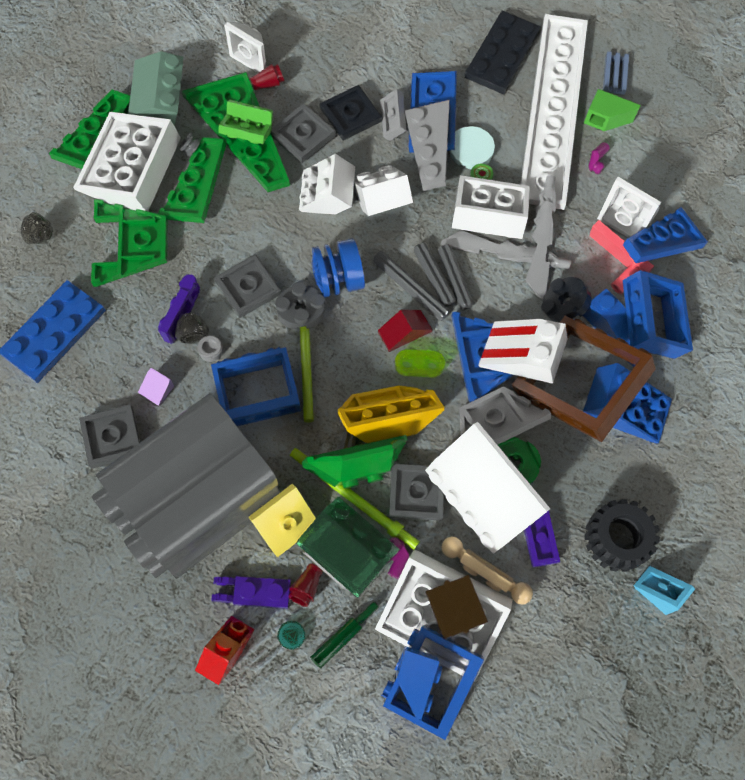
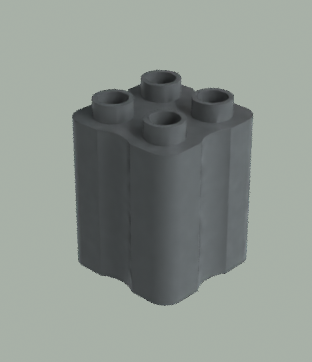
(185, 489)

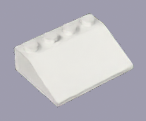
(129, 160)
(486, 488)
(410, 609)

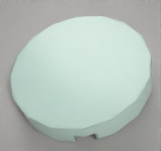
(472, 147)

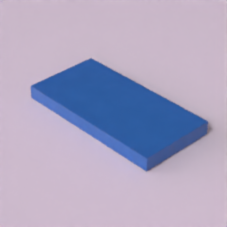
(434, 88)

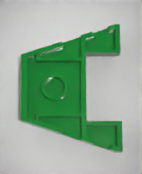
(140, 242)

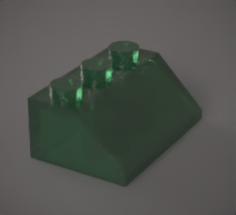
(348, 547)

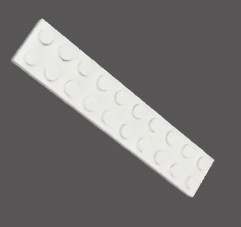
(554, 106)

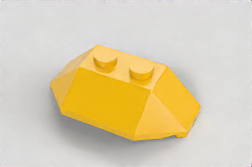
(389, 412)

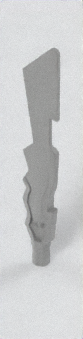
(543, 236)
(507, 250)

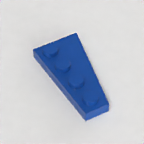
(665, 238)

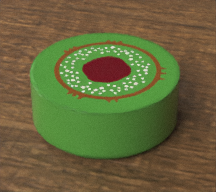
(482, 171)

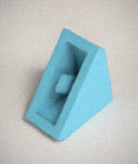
(663, 590)

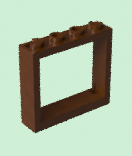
(602, 425)

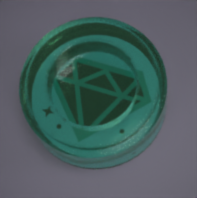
(291, 635)

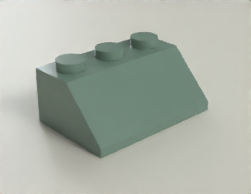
(156, 86)

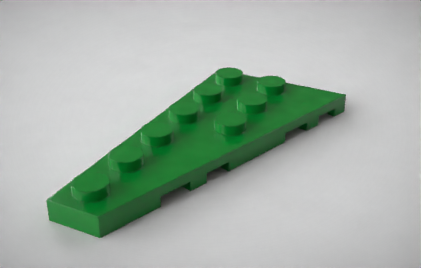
(211, 104)

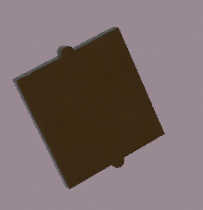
(456, 607)

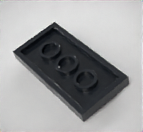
(502, 52)

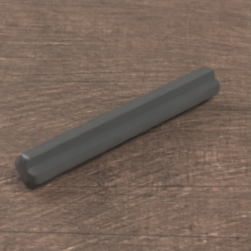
(411, 286)

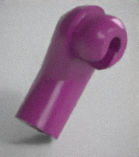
(596, 155)
(400, 559)

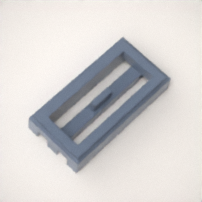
(617, 59)

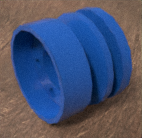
(338, 267)

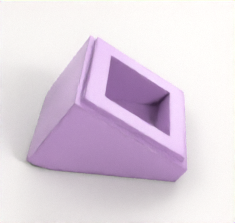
(155, 387)

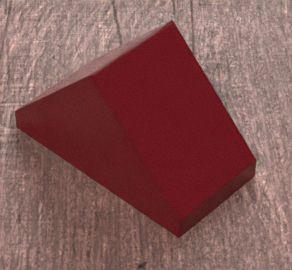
(404, 328)

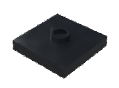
(350, 112)

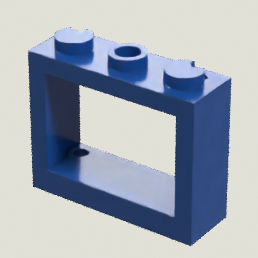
(640, 317)
(250, 363)
(442, 727)

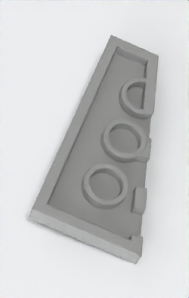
(429, 138)

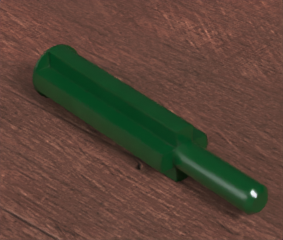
(342, 637)

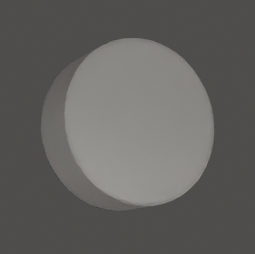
(210, 348)

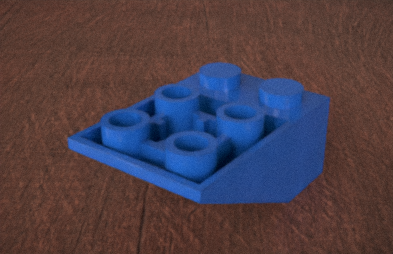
(644, 415)

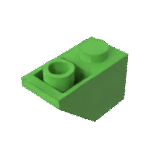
(610, 111)

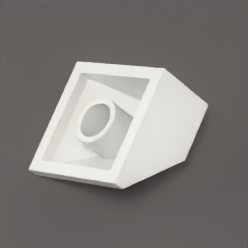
(246, 45)

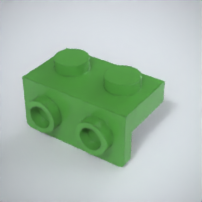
(246, 122)

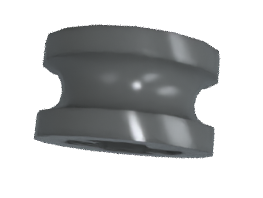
(189, 144)

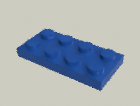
(52, 331)

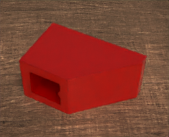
(224, 650)

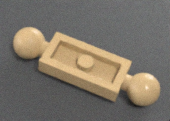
(496, 579)

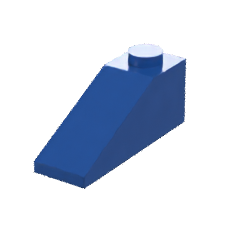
(608, 315)

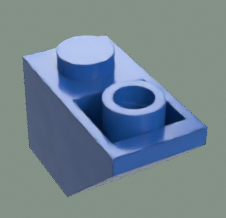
(416, 676)

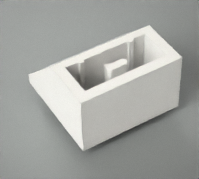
(327, 186)
(382, 190)

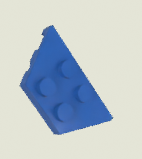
(471, 341)

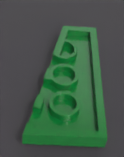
(79, 144)
(196, 185)

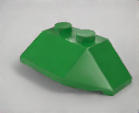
(356, 463)

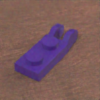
(179, 306)
(254, 592)

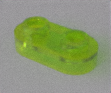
(419, 360)

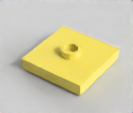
(283, 520)

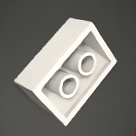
(491, 207)

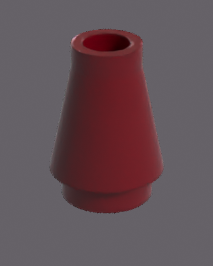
(268, 77)
(305, 587)

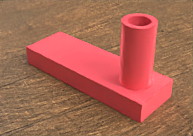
(614, 245)

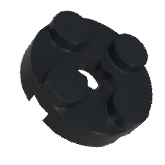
(559, 291)

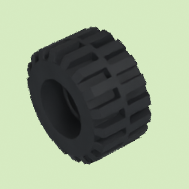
(636, 521)

